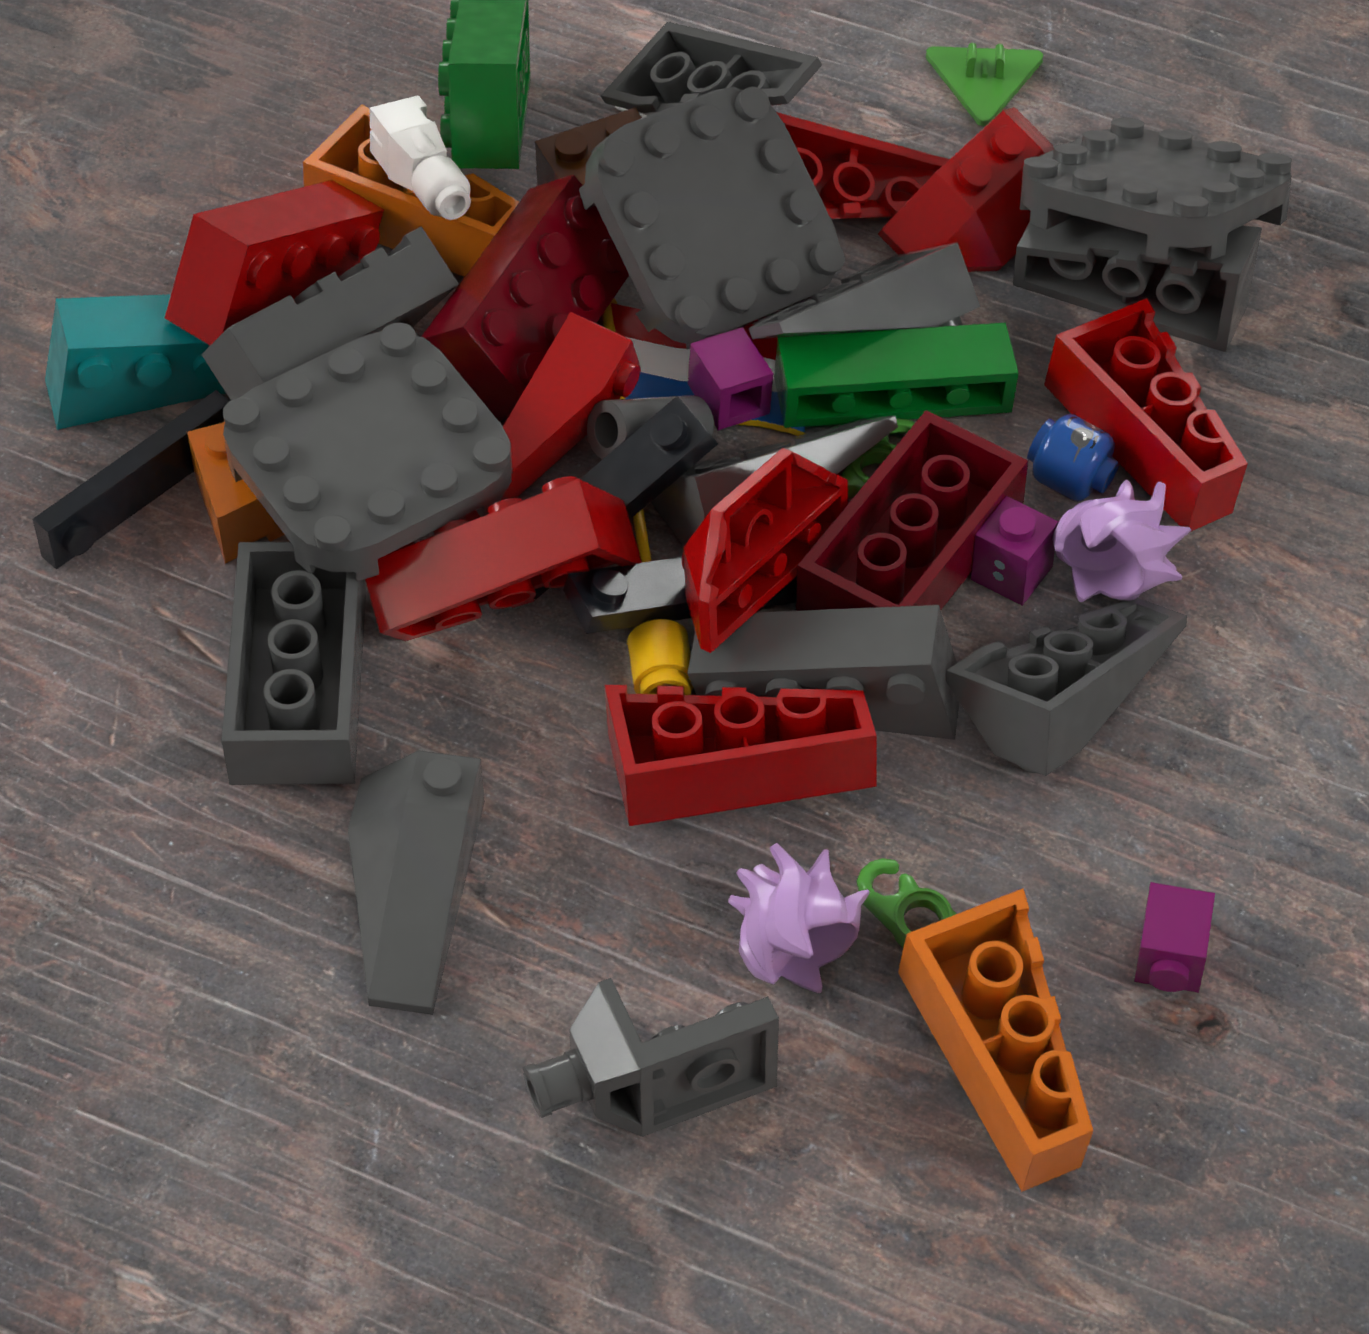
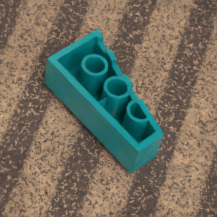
(121, 359)

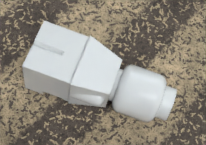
(416, 157)

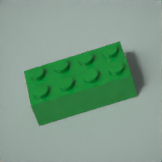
(485, 82)

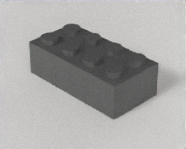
(292, 671)

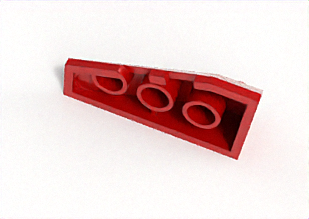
(857, 172)
(553, 411)

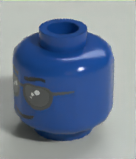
(1073, 457)

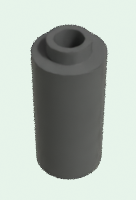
(618, 419)

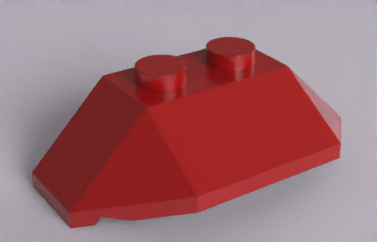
(974, 197)
(755, 542)

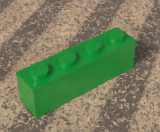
(895, 374)

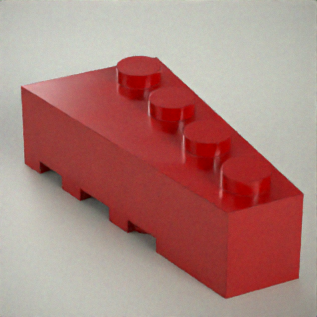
(266, 250)
(1130, 385)
(500, 558)
(736, 749)

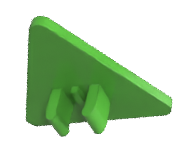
(984, 77)

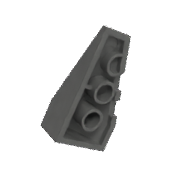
(693, 62)
(895, 294)

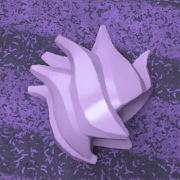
(1118, 544)
(795, 920)

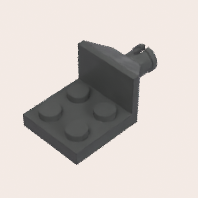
(661, 1079)

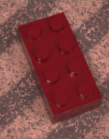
(522, 288)
(912, 522)

